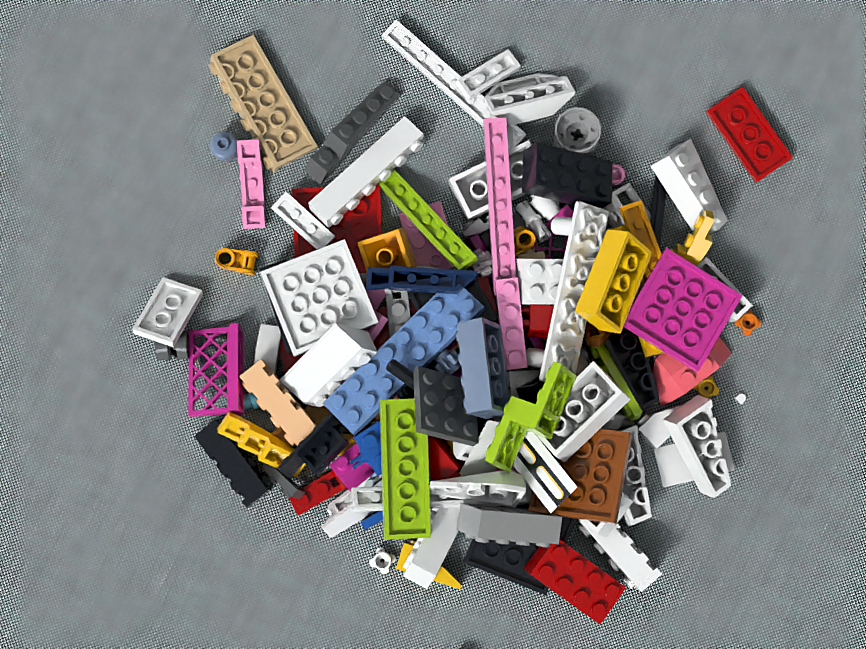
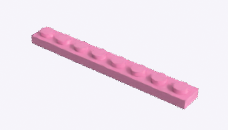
(499, 199)

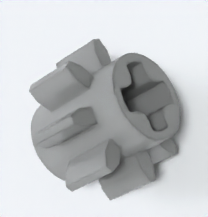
(484, 263)

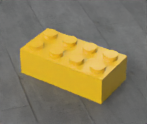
(613, 281)

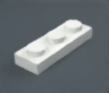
(488, 74)
(302, 221)

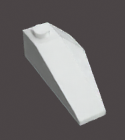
(490, 488)

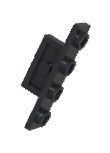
(317, 448)

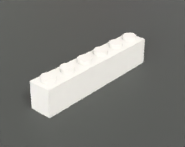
(366, 172)

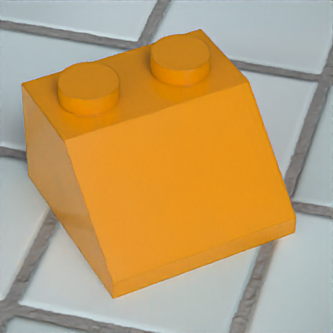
(387, 250)

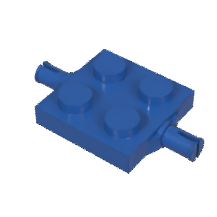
(370, 448)

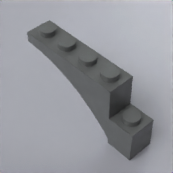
(350, 131)

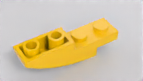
(699, 241)

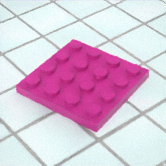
(681, 310)

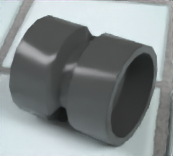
(179, 351)

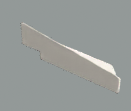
(341, 513)

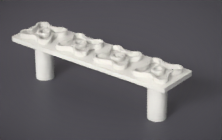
(567, 327)

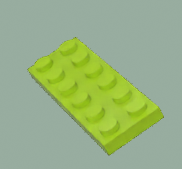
(404, 472)

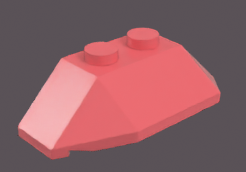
(676, 379)

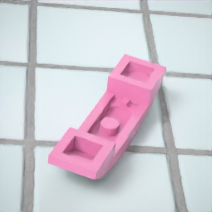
(251, 183)

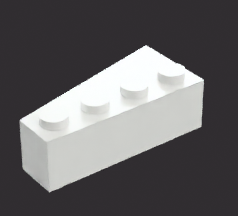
(698, 443)
(635, 484)
(624, 556)

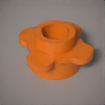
(754, 323)

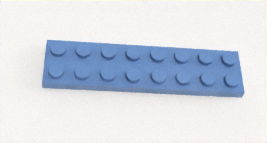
(412, 345)

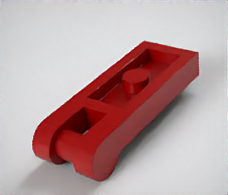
(316, 493)

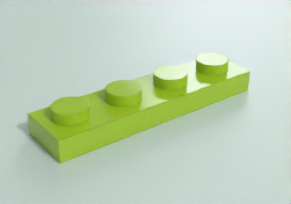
(600, 353)

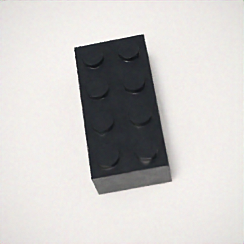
(566, 176)

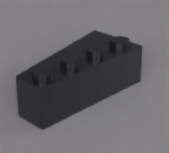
(634, 367)

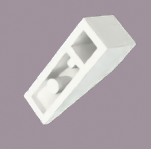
(653, 427)

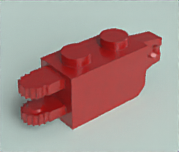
(538, 320)

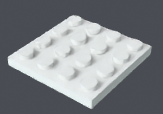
(316, 294)

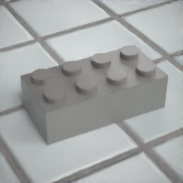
(508, 525)

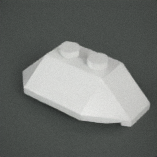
(529, 97)

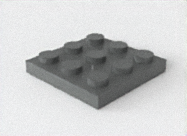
(441, 407)

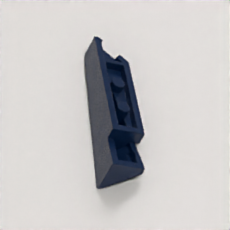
(419, 279)

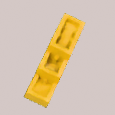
(256, 440)

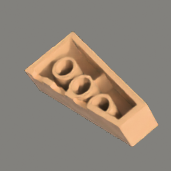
(278, 401)

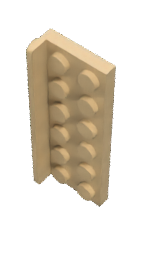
(262, 103)

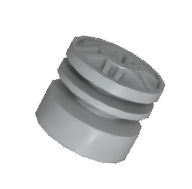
(577, 122)

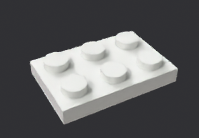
(167, 312)

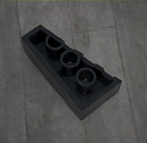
(234, 464)

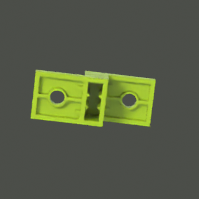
(525, 416)

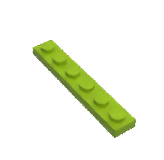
(428, 222)

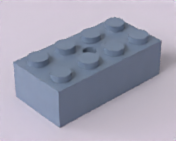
(482, 367)

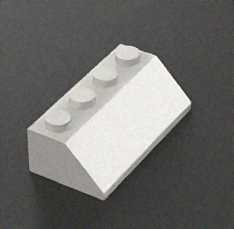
(329, 364)

